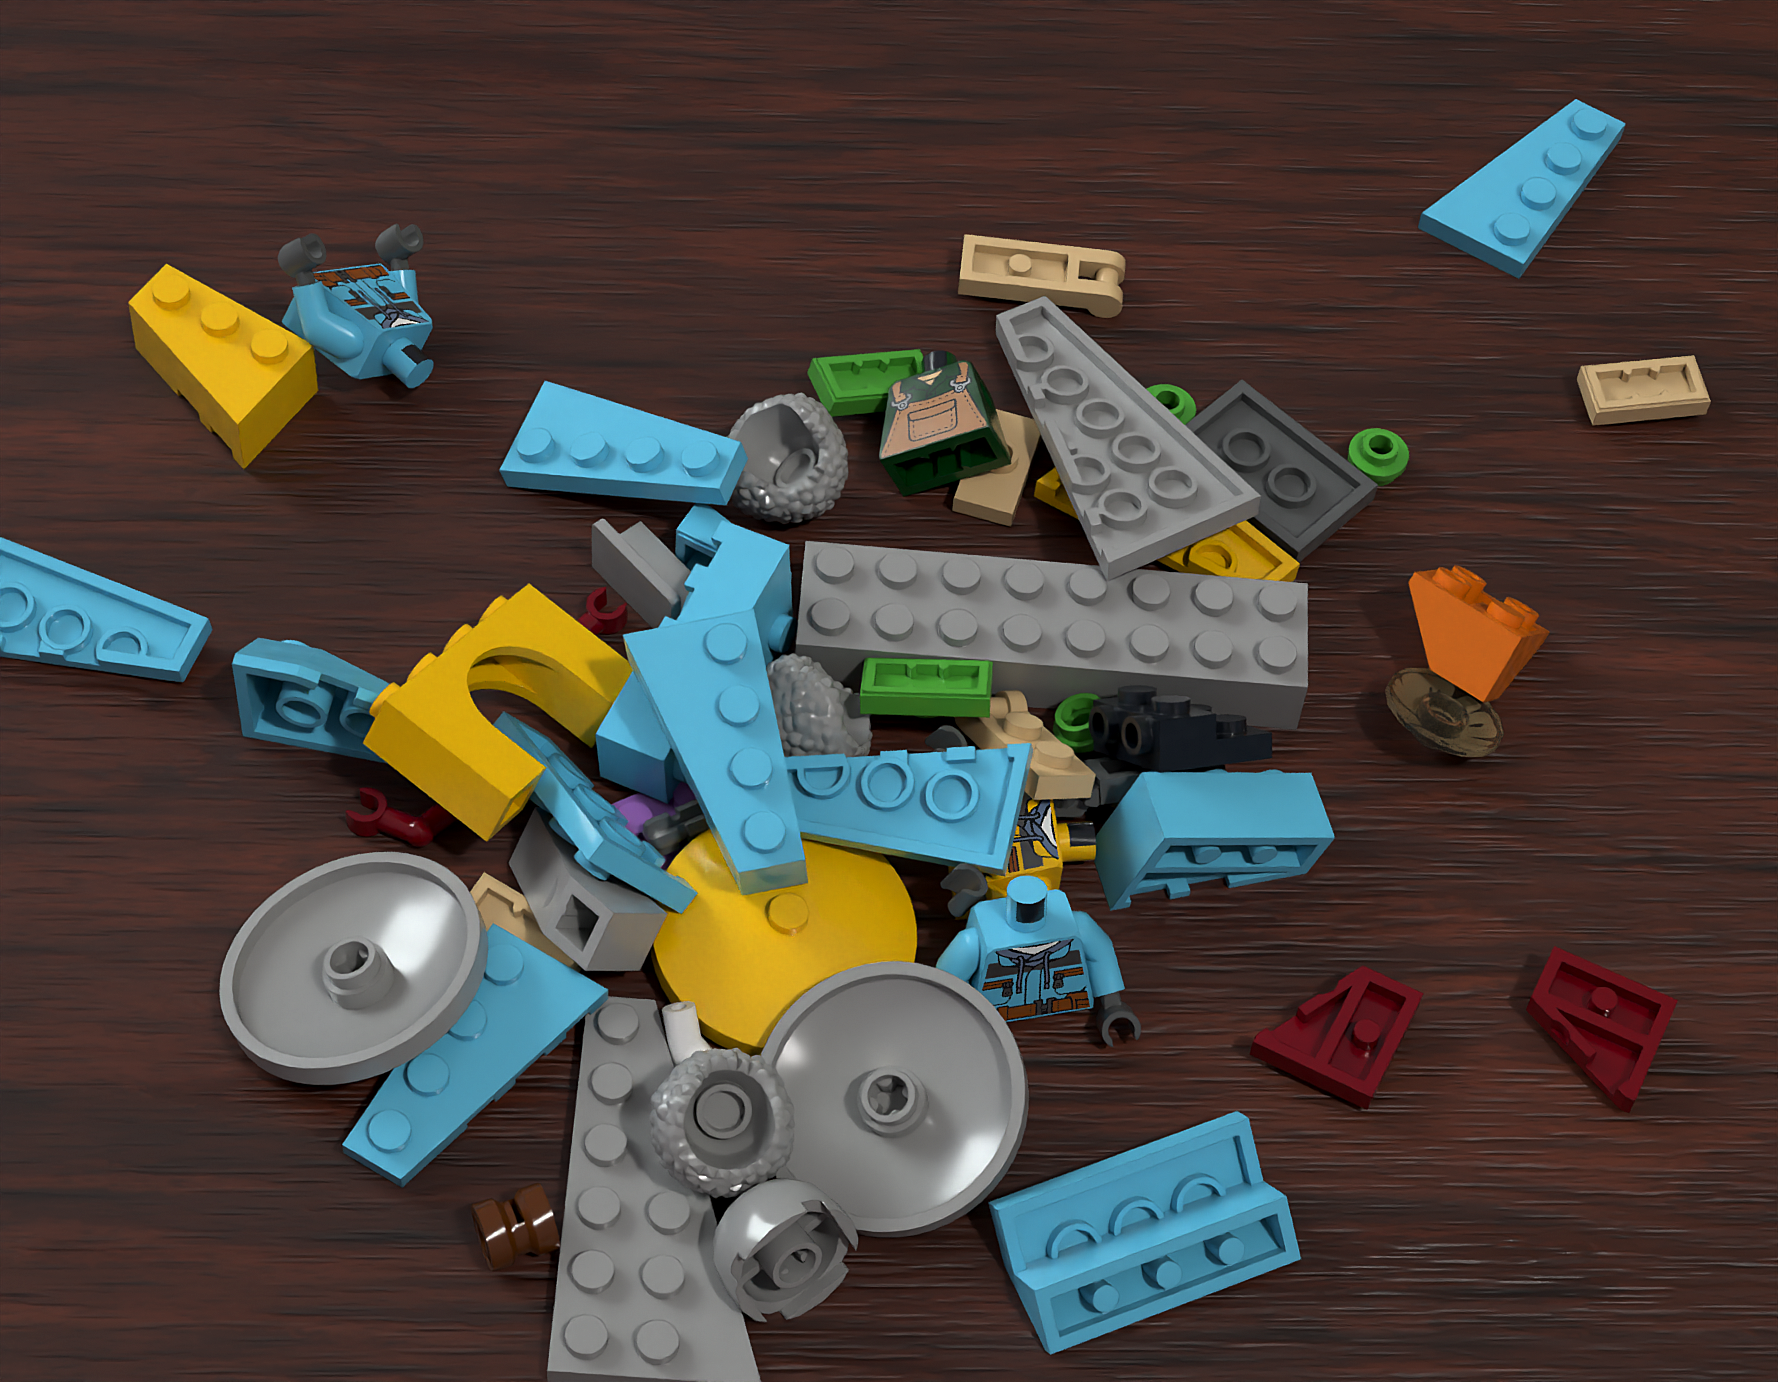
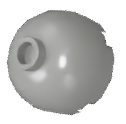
(782, 1248)

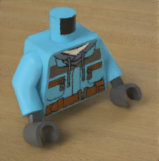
(361, 314)
(1038, 957)

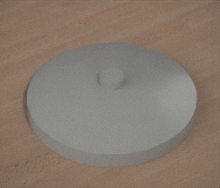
(354, 968)
(900, 1095)

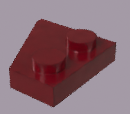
(1601, 1022)
(1344, 1036)

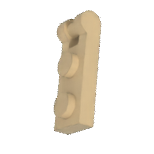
(1035, 270)
(1053, 768)

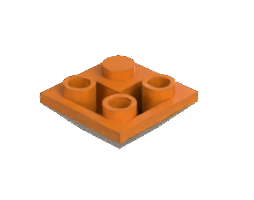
(1470, 633)

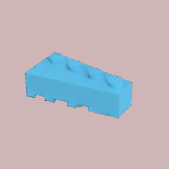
(743, 576)
(721, 722)

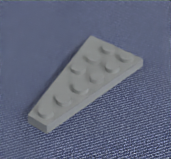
(1123, 457)
(635, 1243)

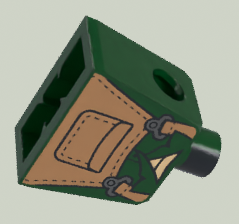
(940, 426)

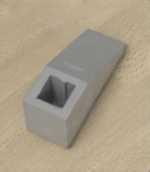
(588, 918)

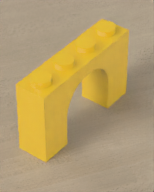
(446, 744)

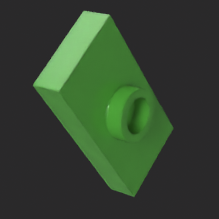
(862, 380)
(926, 687)

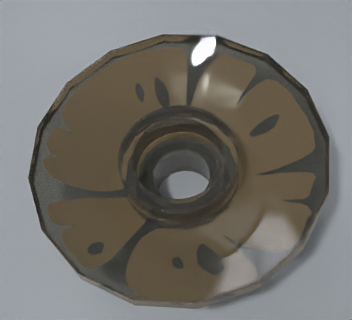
(1443, 714)

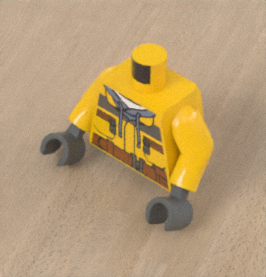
(1036, 851)

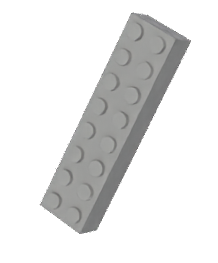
(1061, 627)

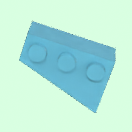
(1207, 828)

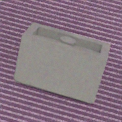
(640, 570)

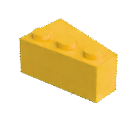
(223, 359)

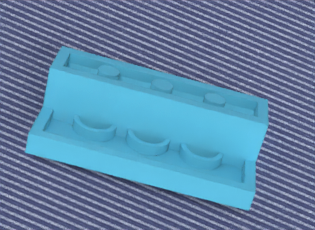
(1143, 1232)

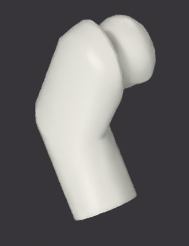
(683, 1031)

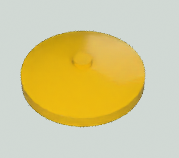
(763, 950)

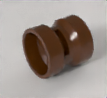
(515, 1227)

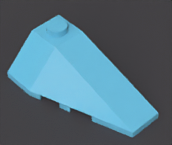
(304, 697)

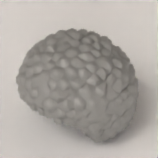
(792, 462)
(816, 711)
(722, 1122)

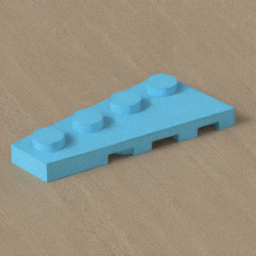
(1526, 191)
(617, 450)
(90, 622)
(917, 804)
(593, 823)
(513, 1019)

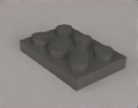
(1301, 480)

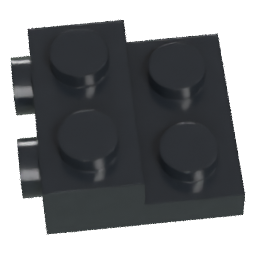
(1172, 732)

